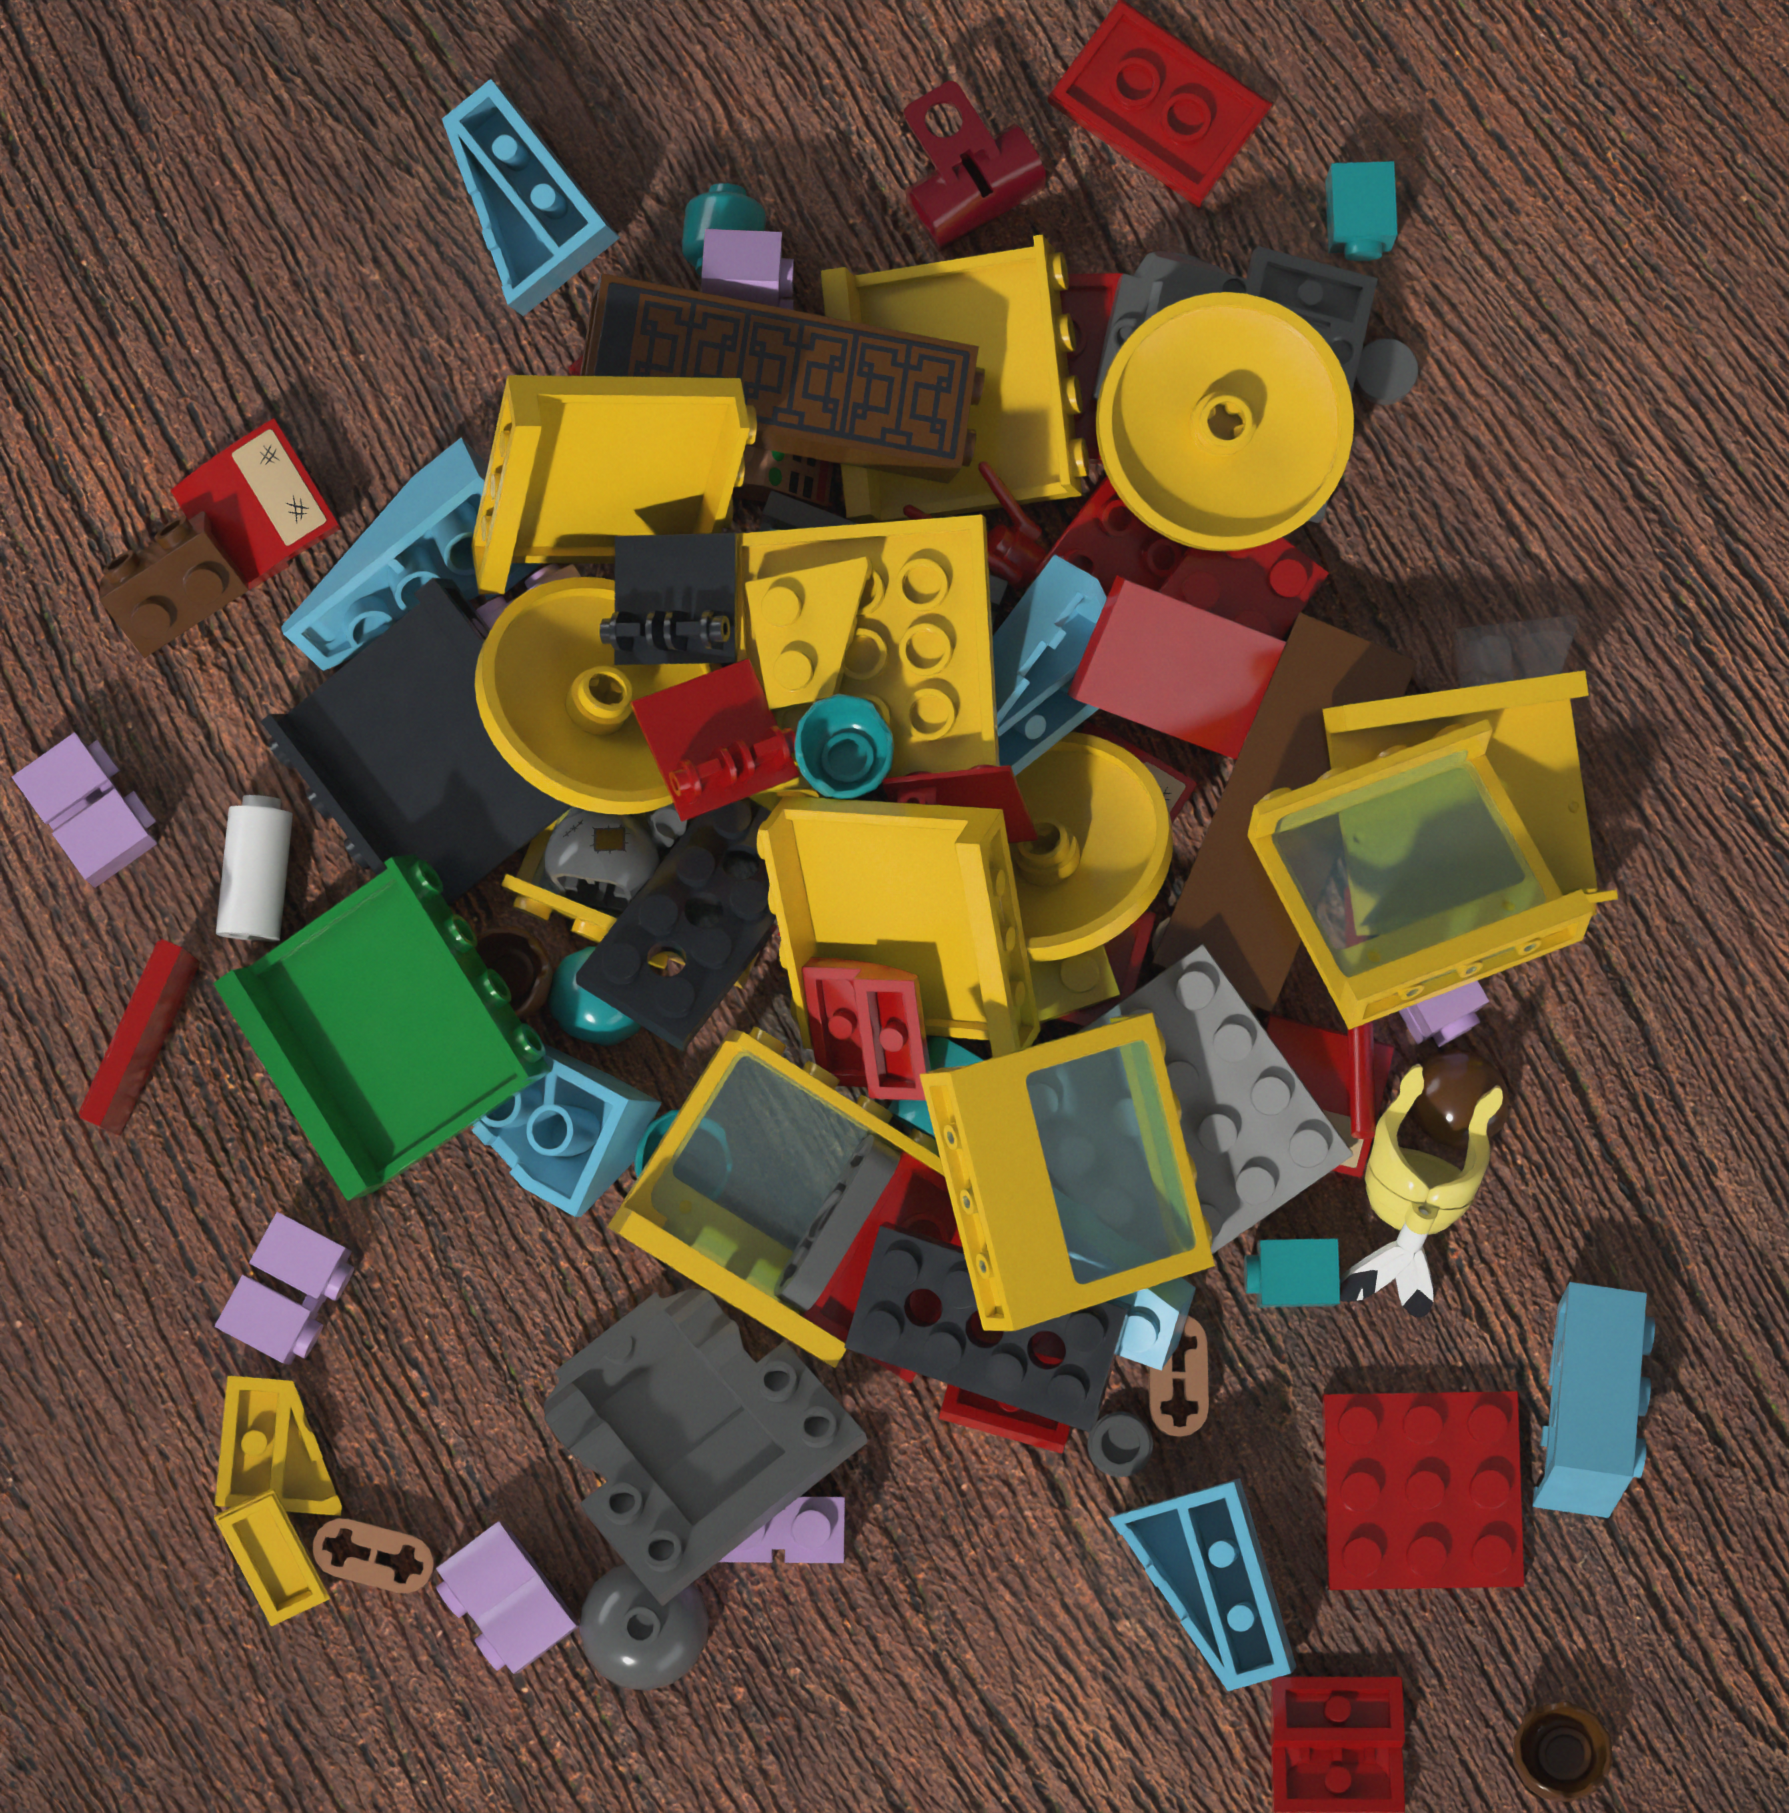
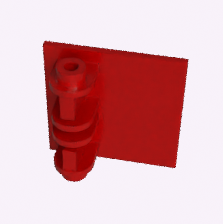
(1113, 541)
(716, 739)
(978, 787)

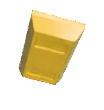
(272, 1557)

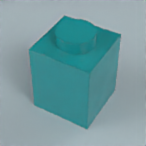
(1361, 209)
(1294, 1273)

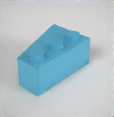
(525, 199)
(1595, 1400)

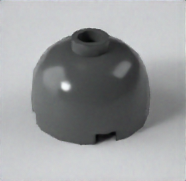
(635, 1637)

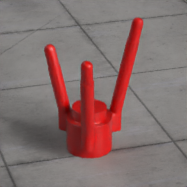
(1011, 550)

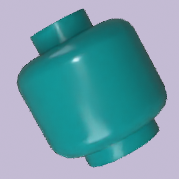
(722, 209)

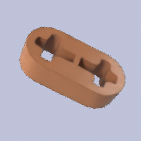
(1195, 1385)
(370, 1571)

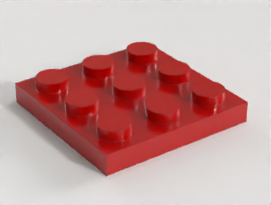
(1422, 1490)

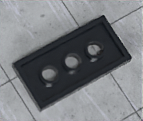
(657, 923)
(951, 1351)

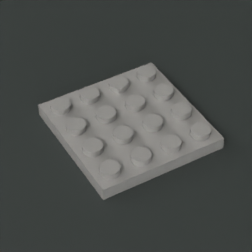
(1241, 1102)

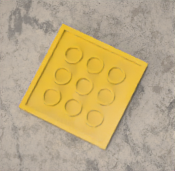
(918, 636)

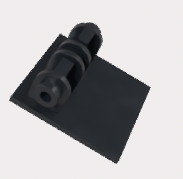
(674, 600)

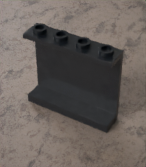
(405, 755)

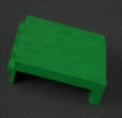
(384, 1027)

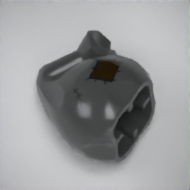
(609, 856)

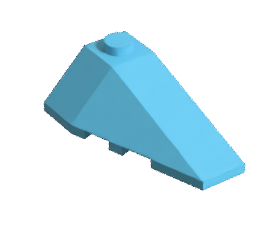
(413, 539)
(569, 1132)

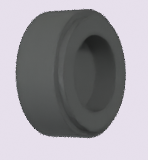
(1386, 371)
(1120, 1444)

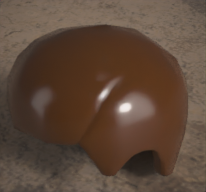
(521, 964)
(1451, 1089)
(1562, 1751)

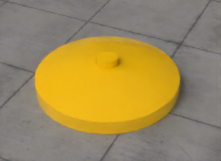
(1224, 421)
(565, 707)
(1097, 847)

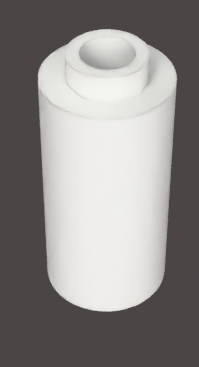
(254, 870)

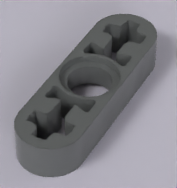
(836, 1223)

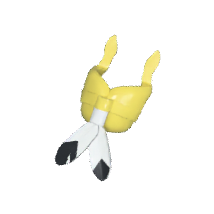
(1415, 1196)

